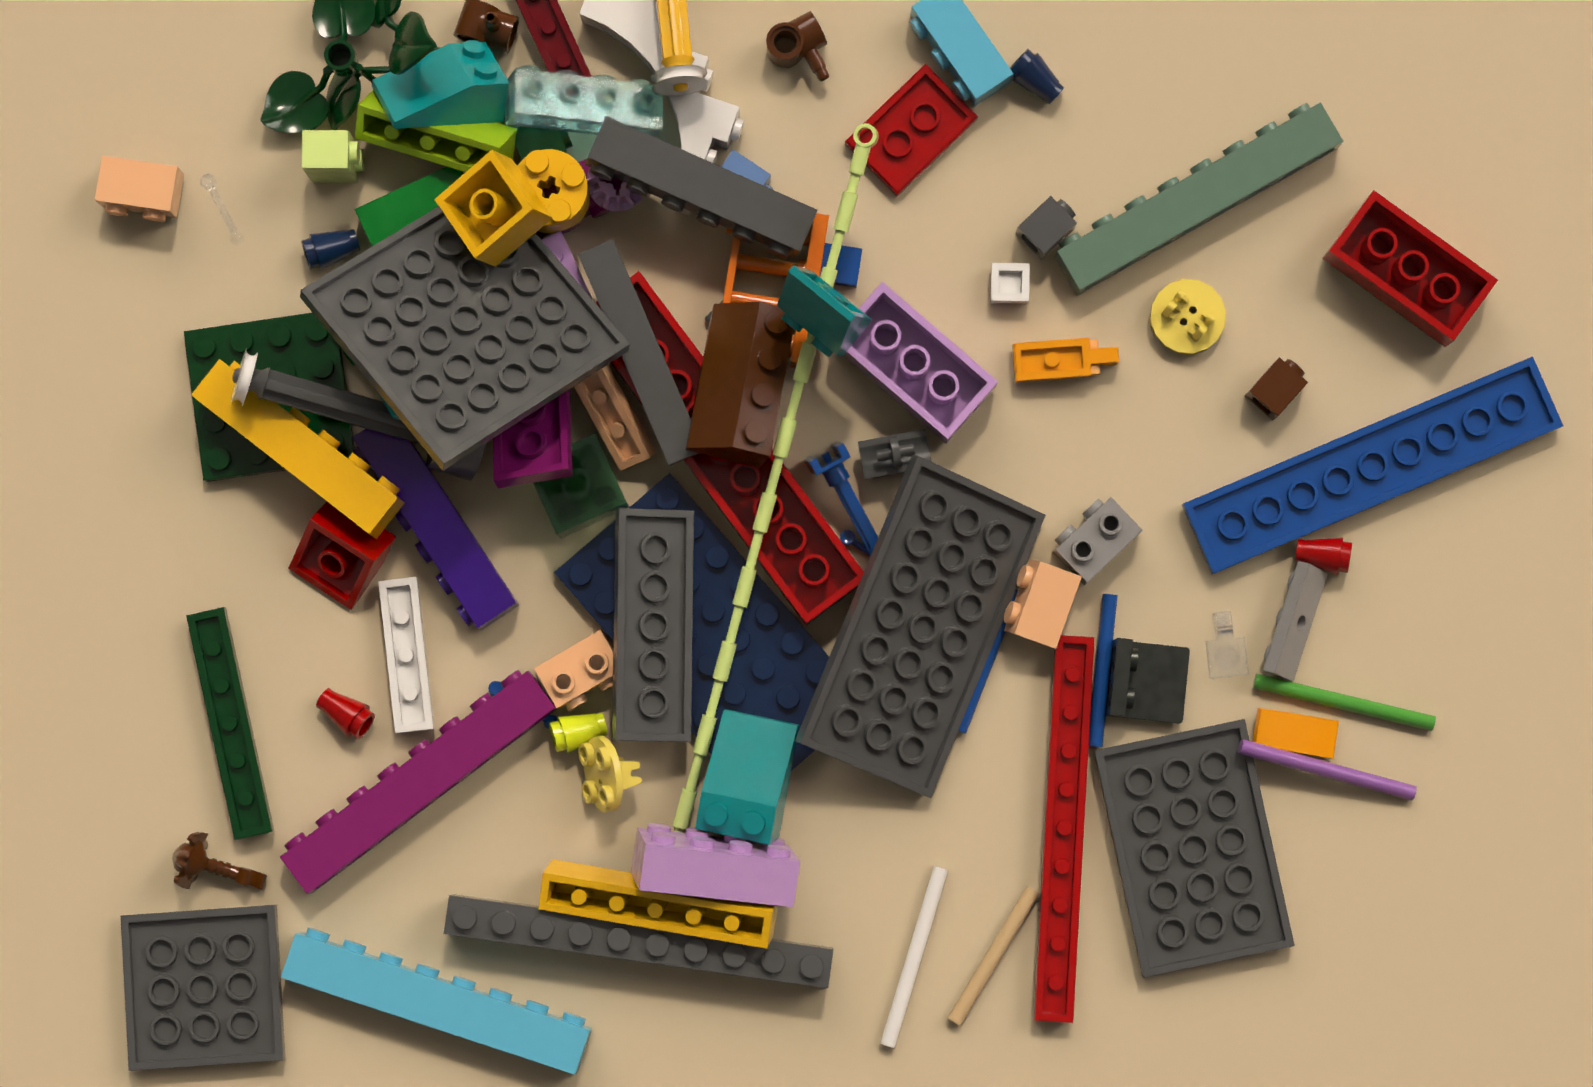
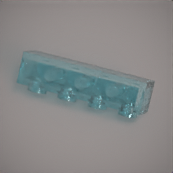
(580, 102)

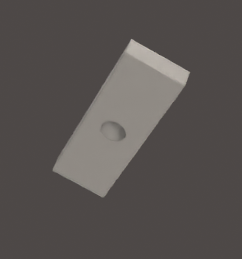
(1294, 621)

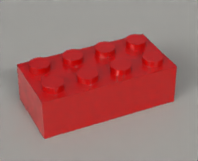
(1410, 269)

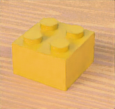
(493, 208)

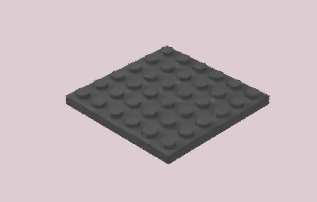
(458, 340)

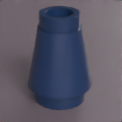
(1035, 76)
(329, 247)

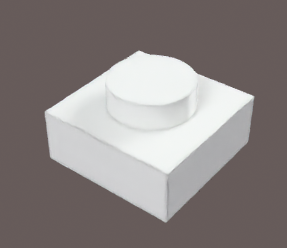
(1010, 282)

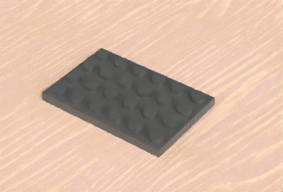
(1193, 848)

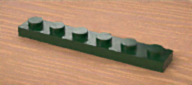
(230, 723)

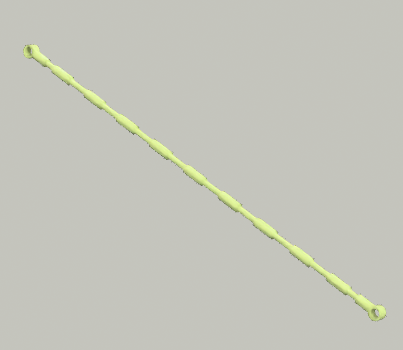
(768, 497)

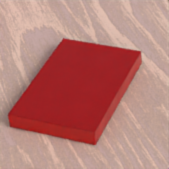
(914, 129)

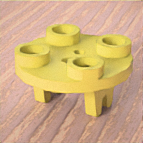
(1201, 328)
(605, 774)

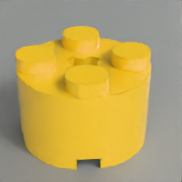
(560, 169)

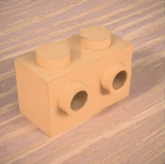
(139, 188)
(1041, 603)
(578, 671)

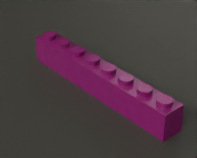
(418, 782)

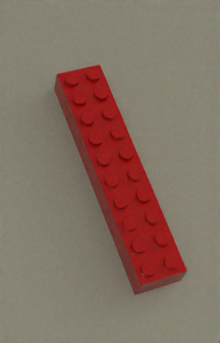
(800, 546)

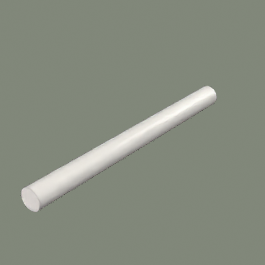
(914, 956)

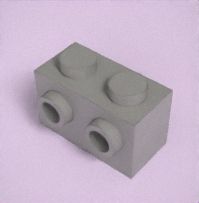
(1096, 540)

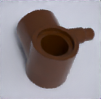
(486, 24)
(808, 39)

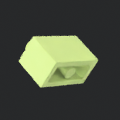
(331, 156)

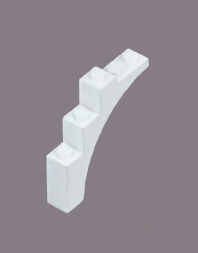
(700, 118)

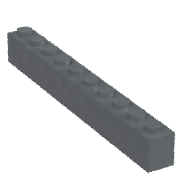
(552, 930)

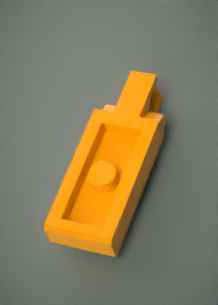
(1060, 359)

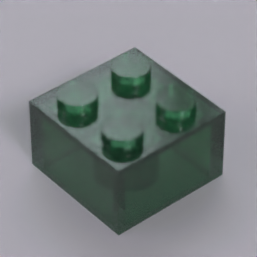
(587, 495)

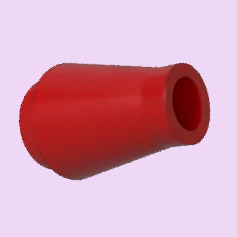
(1326, 554)
(346, 713)

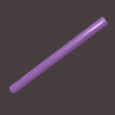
(1327, 769)

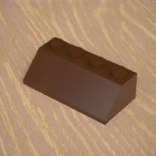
(740, 383)

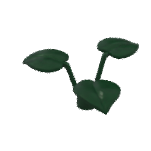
(410, 47)
(293, 99)

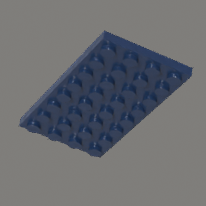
(774, 657)

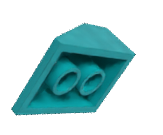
(446, 88)
(821, 311)
(748, 777)

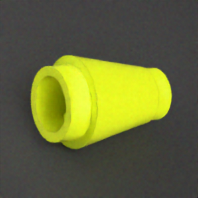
(574, 730)

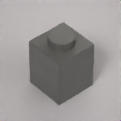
(1047, 226)

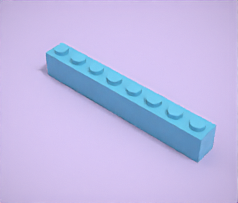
(436, 1001)

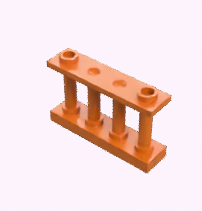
(816, 242)

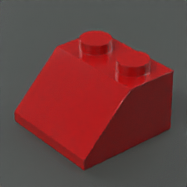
(339, 555)

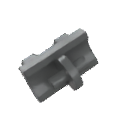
(892, 453)

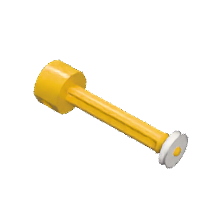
(679, 74)

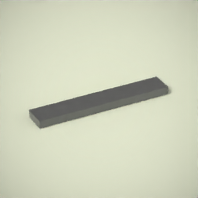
(644, 358)

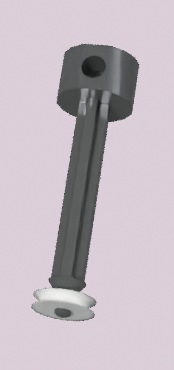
(336, 405)

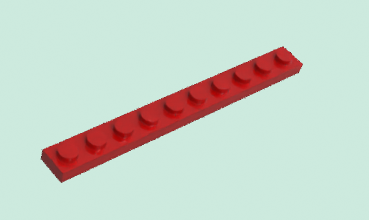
(1064, 829)

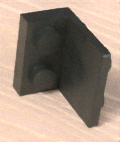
(1147, 681)

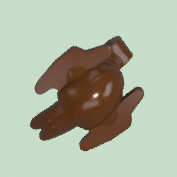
(192, 859)

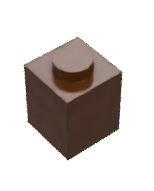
(1277, 387)

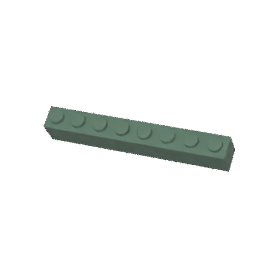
(1198, 198)

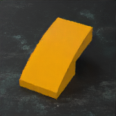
(1296, 732)

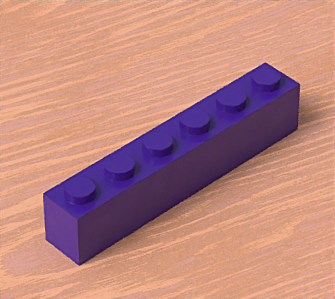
(439, 527)

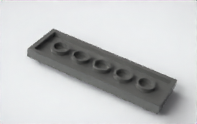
(653, 625)

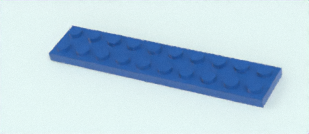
(1372, 465)

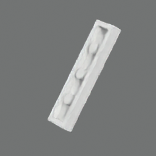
(406, 655)

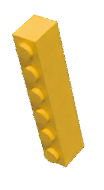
(302, 451)
(616, 898)

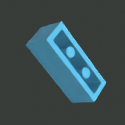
(961, 48)

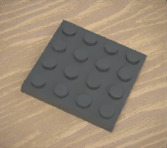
(202, 987)

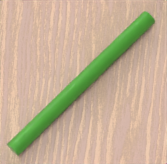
(1344, 702)

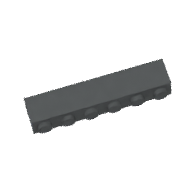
(700, 187)

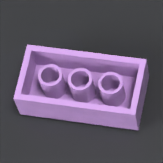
(918, 365)
(714, 866)

